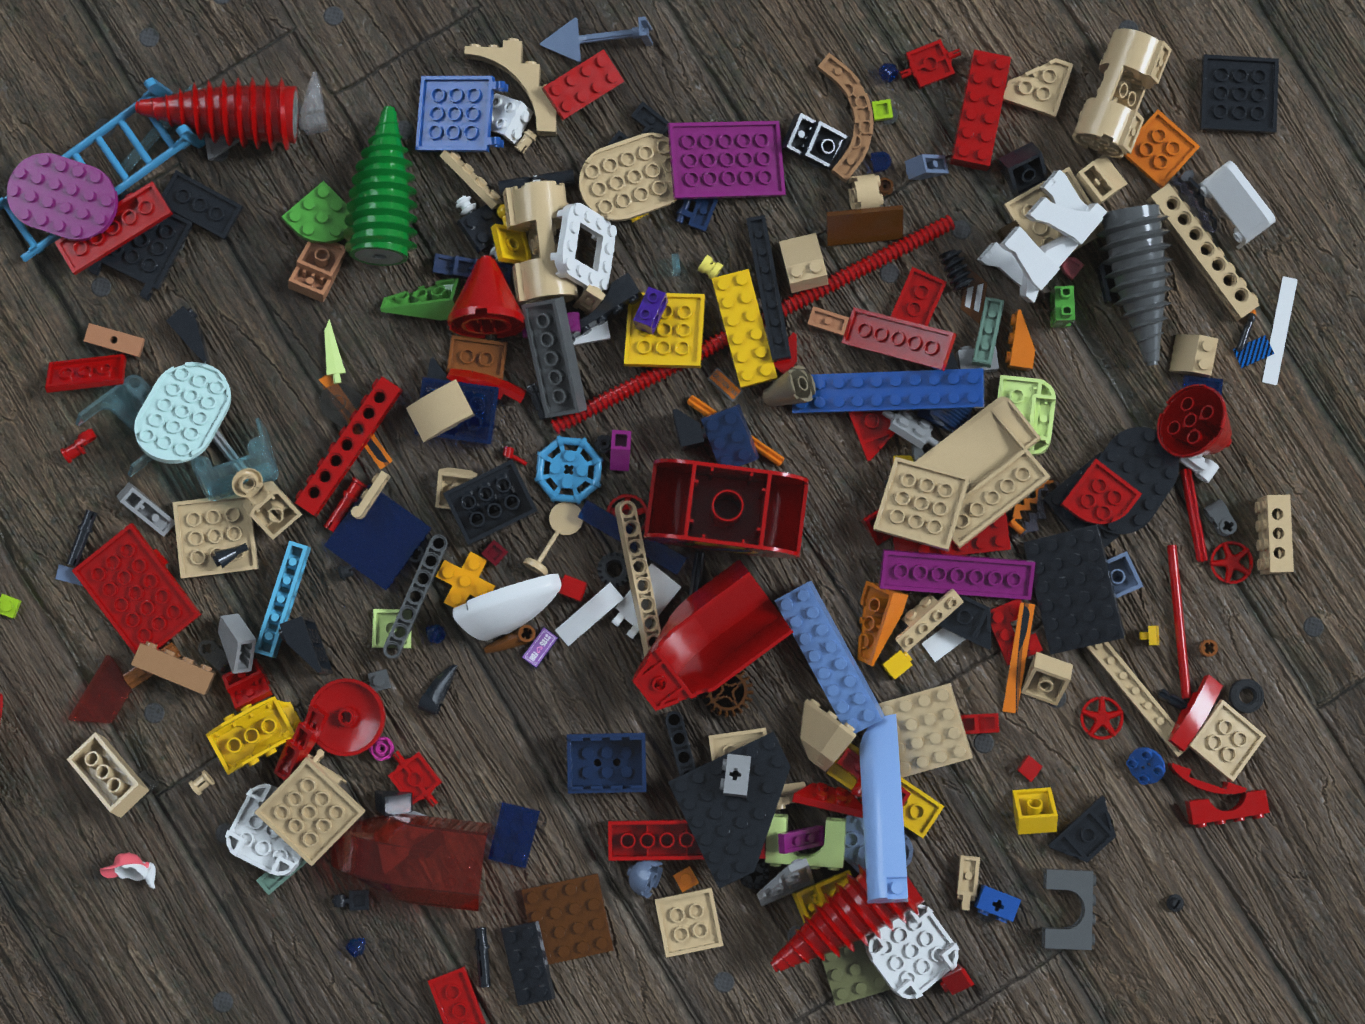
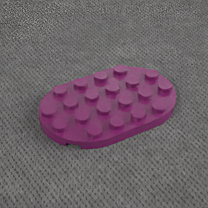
(62, 196)

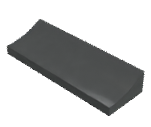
(554, 357)

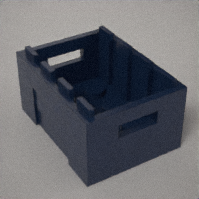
(606, 778)

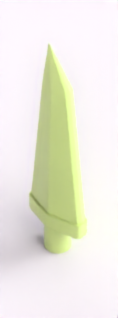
(334, 363)

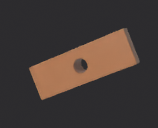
(104, 338)

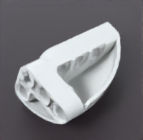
(506, 607)

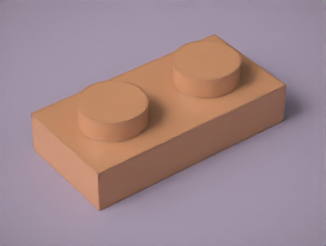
(828, 321)

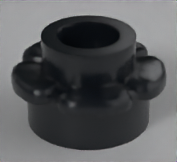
(598, 444)

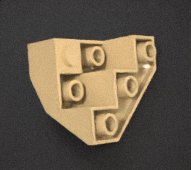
(823, 735)

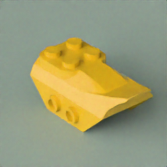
(253, 733)

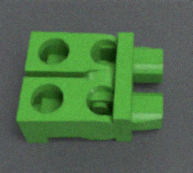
(1062, 306)

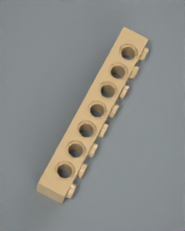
(1204, 262)

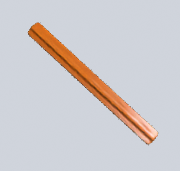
(761, 448)

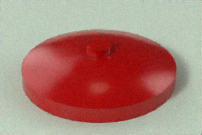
(354, 716)

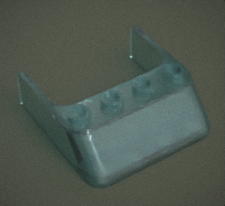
(125, 402)

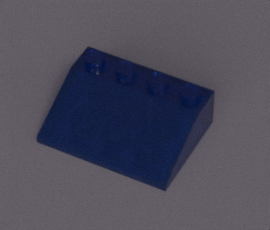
(483, 402)

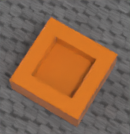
(686, 879)

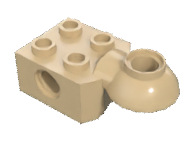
(265, 502)

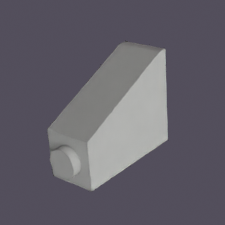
(237, 642)

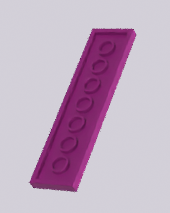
(962, 573)

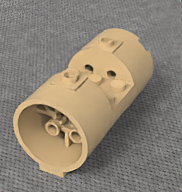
(1129, 67)
(534, 211)

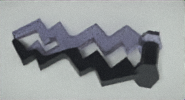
(1202, 209)

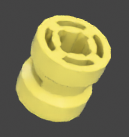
(710, 267)

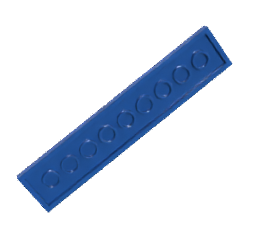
(895, 391)

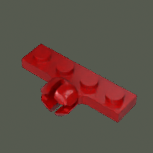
(851, 764)

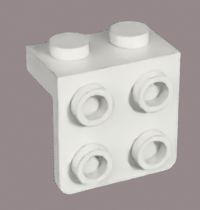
(509, 117)

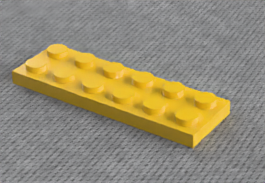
(744, 328)
(918, 810)

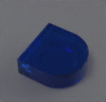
(880, 161)

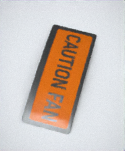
(724, 384)

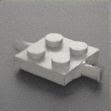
(911, 427)

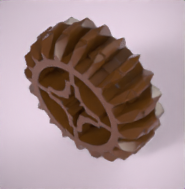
(736, 705)

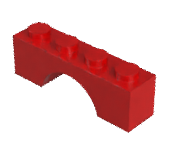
(1251, 803)

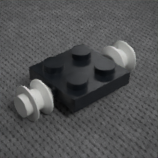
(478, 225)

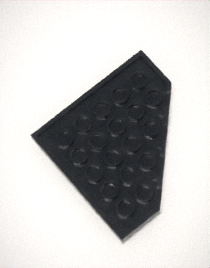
(729, 827)

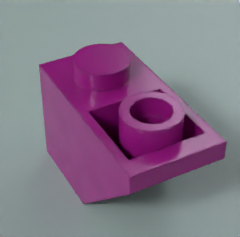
(620, 450)

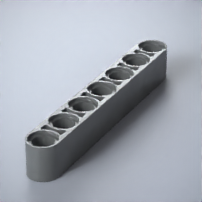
(415, 586)

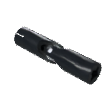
(564, 176)

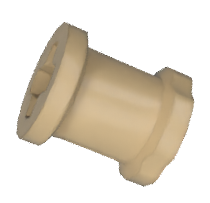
(208, 780)

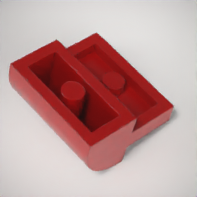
(247, 686)

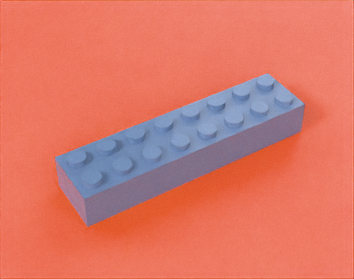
(829, 657)

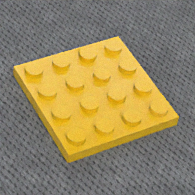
(676, 337)

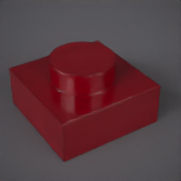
(494, 552)

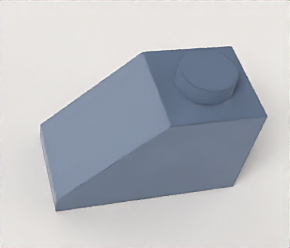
(926, 166)

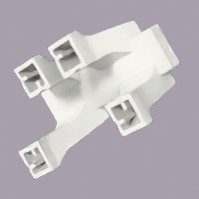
(1035, 266)

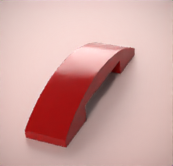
(1183, 773)

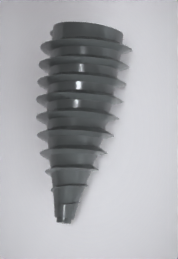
(1139, 272)

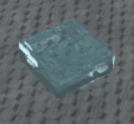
(675, 264)

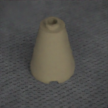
(791, 388)

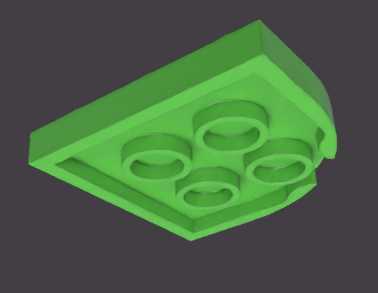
(318, 216)

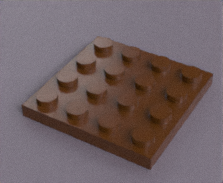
(570, 917)

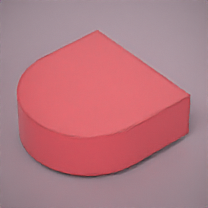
(1071, 267)

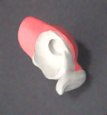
(130, 866)

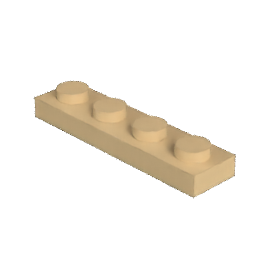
(476, 183)

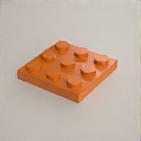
(1161, 149)

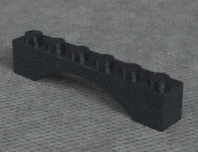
(621, 293)

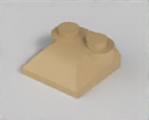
(448, 479)

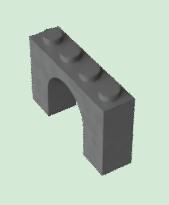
(1078, 935)

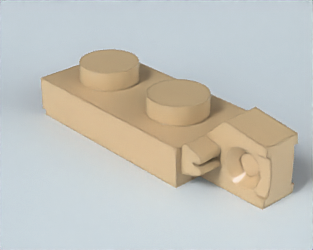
(967, 880)

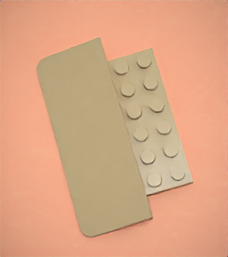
(996, 458)

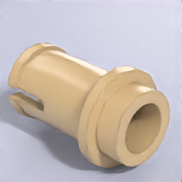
(525, 141)

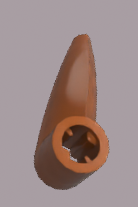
(511, 640)

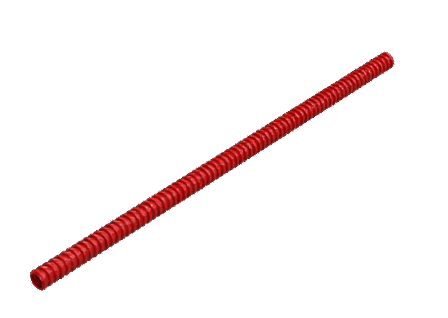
(789, 305)

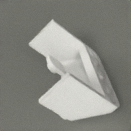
(1238, 202)

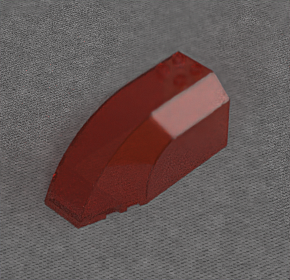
(416, 858)

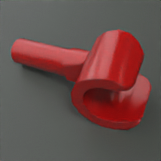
(508, 453)

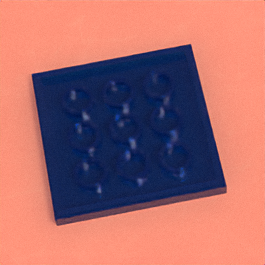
(380, 541)

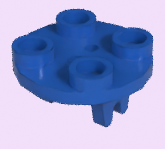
(1142, 757)

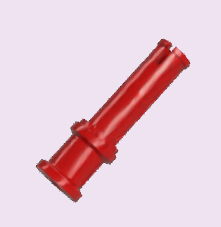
(349, 496)

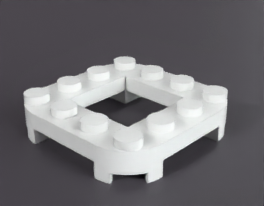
(574, 217)

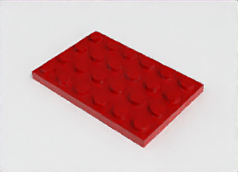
(136, 590)

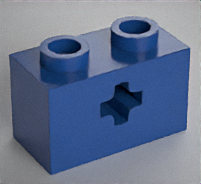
(1008, 903)

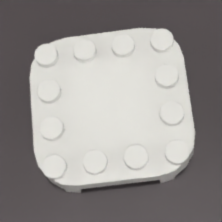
(256, 842)
(913, 953)

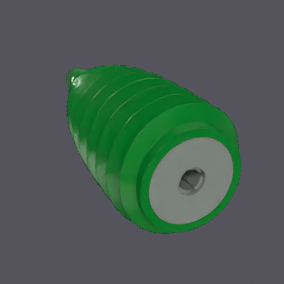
(380, 199)

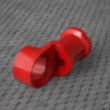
(77, 447)

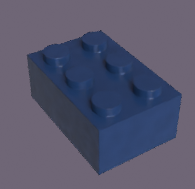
(730, 437)

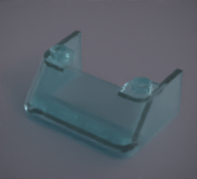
(217, 480)

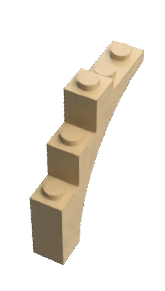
(526, 74)

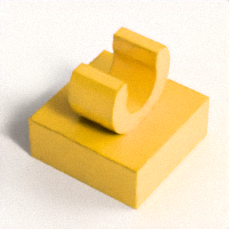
(1152, 635)

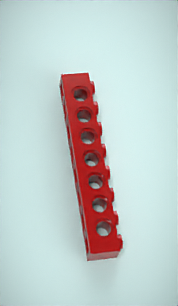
(348, 457)

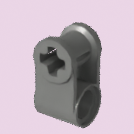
(1220, 516)

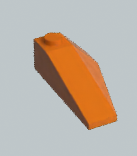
(879, 617)

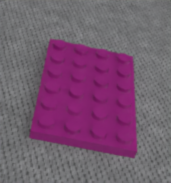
(726, 159)

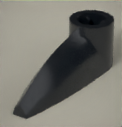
(435, 694)

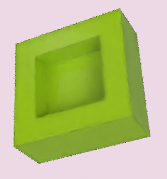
(882, 110)
(9, 606)

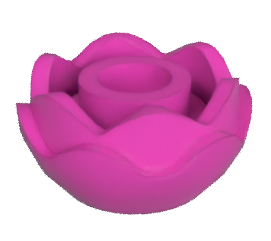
(385, 754)

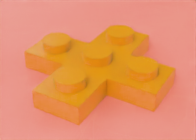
(464, 580)

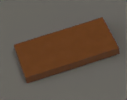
(864, 225)

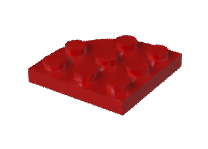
(1100, 496)

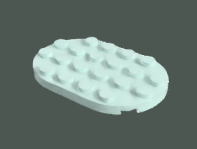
(182, 413)

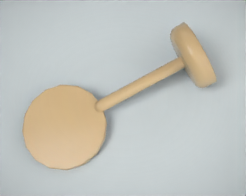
(563, 521)

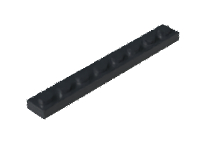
(768, 288)

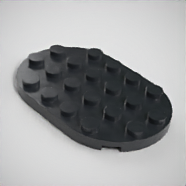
(1145, 466)

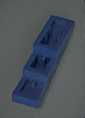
(461, 266)

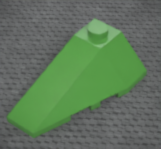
(427, 303)

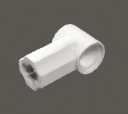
(1202, 467)

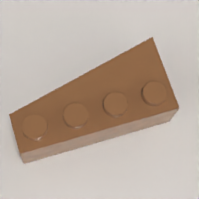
(173, 668)

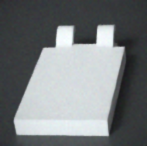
(664, 591)

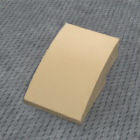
(440, 411)

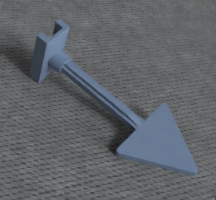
(567, 40)

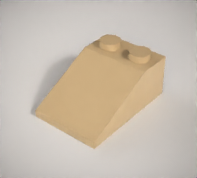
(803, 263)

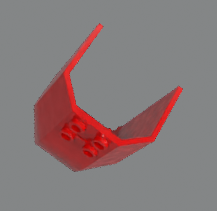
(710, 639)

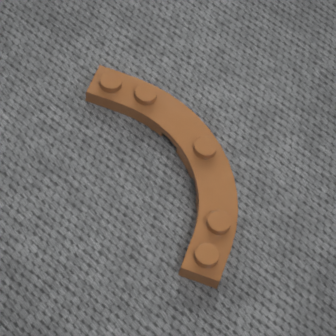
(861, 112)

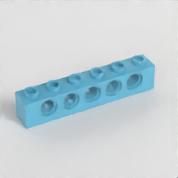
(282, 598)

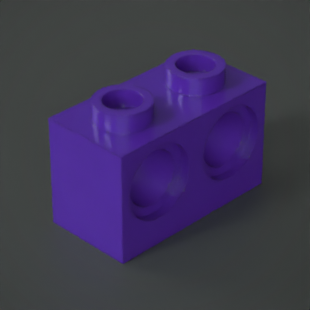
(650, 310)

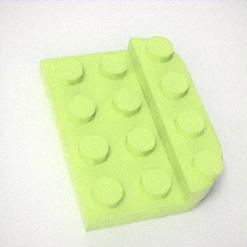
(1036, 403)

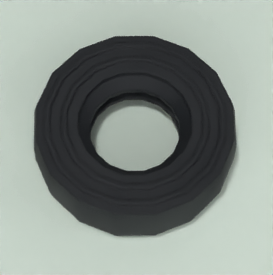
(1258, 696)

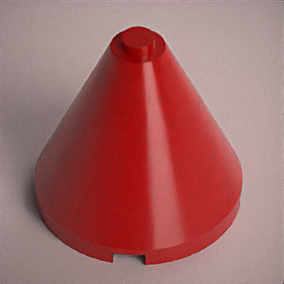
(486, 304)

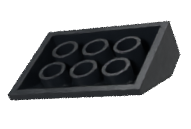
(490, 502)
(305, 640)

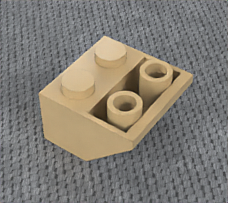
(1100, 179)

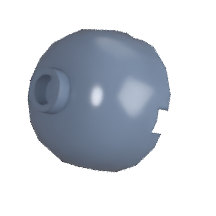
(644, 876)

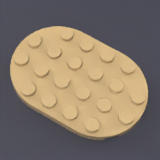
(628, 178)

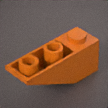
(1021, 345)

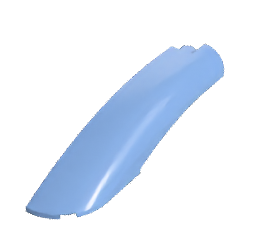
(883, 813)

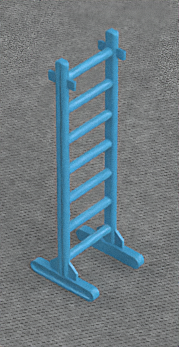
(187, 137)

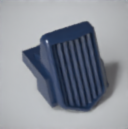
(946, 418)

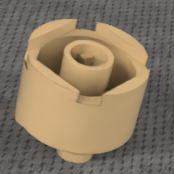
(865, 192)

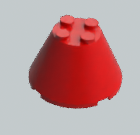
(1194, 423)

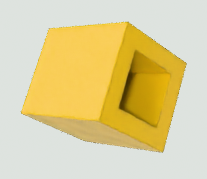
(897, 664)

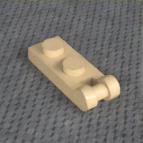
(589, 299)
(369, 496)

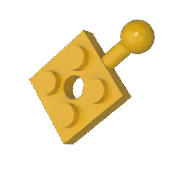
(505, 239)

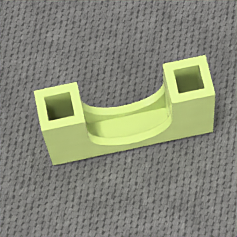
(830, 855)

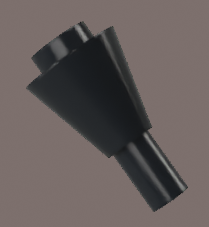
(225, 556)

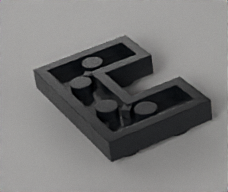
(647, 119)

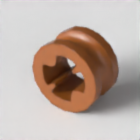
(1214, 648)

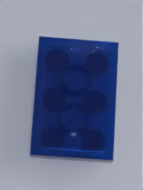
(514, 835)

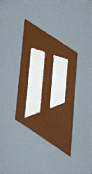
(974, 297)

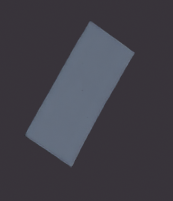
(65, 574)

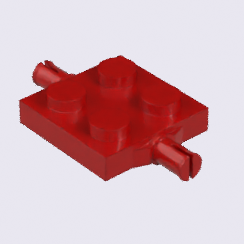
(930, 63)
(416, 777)

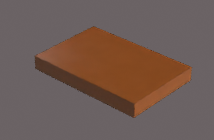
(477, 355)

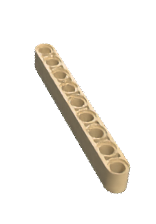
(643, 574)

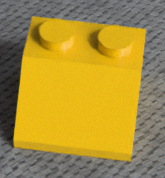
(1034, 811)

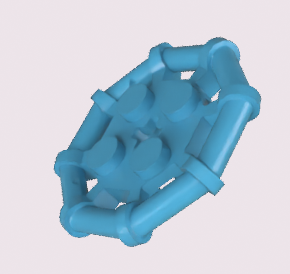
(569, 458)

